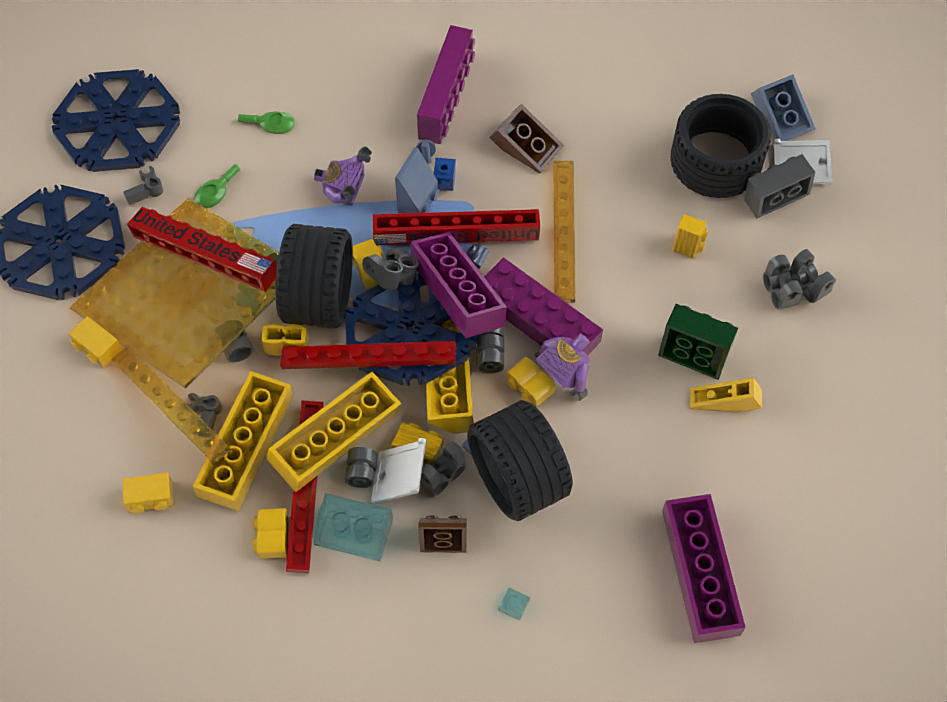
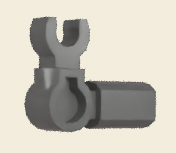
(152, 187)
(209, 406)

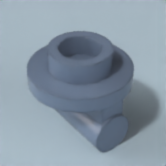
(427, 149)
(477, 254)

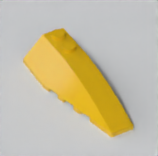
(451, 396)

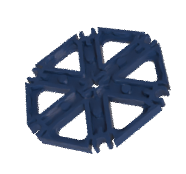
(103, 124)
(60, 255)
(395, 330)

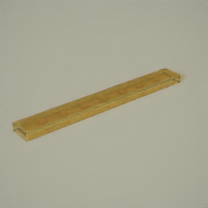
(564, 230)
(171, 405)

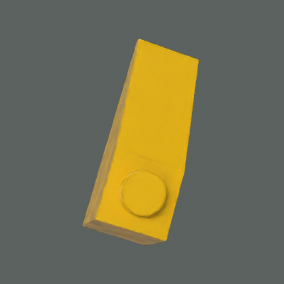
(727, 396)

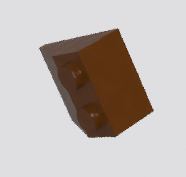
(526, 139)
(443, 534)

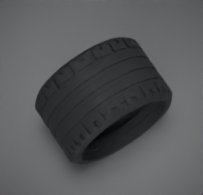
(727, 116)
(314, 275)
(520, 460)

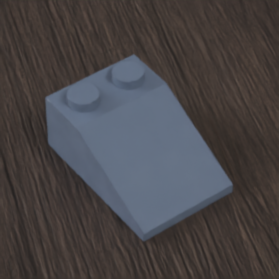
(784, 108)
(415, 185)

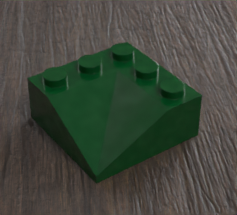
(697, 341)

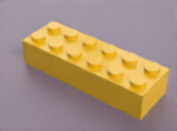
(333, 431)
(248, 434)

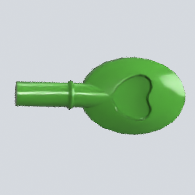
(272, 122)
(214, 190)

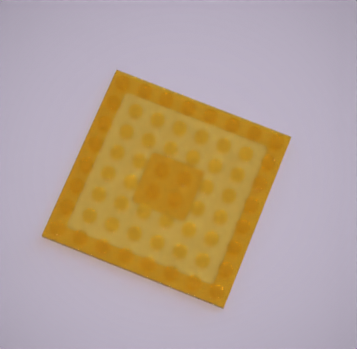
(174, 308)

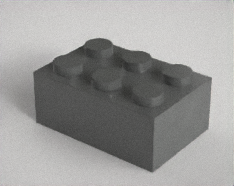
(779, 185)

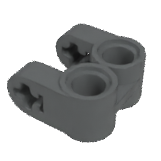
(397, 268)
(805, 272)
(778, 282)
(445, 469)

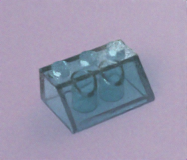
(353, 527)

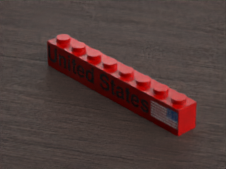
(463, 226)
(204, 248)

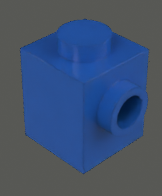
(445, 173)

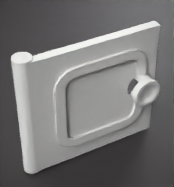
(813, 151)
(398, 471)

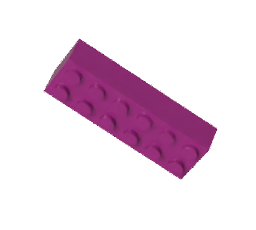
(445, 84)
(458, 285)
(537, 309)
(703, 568)

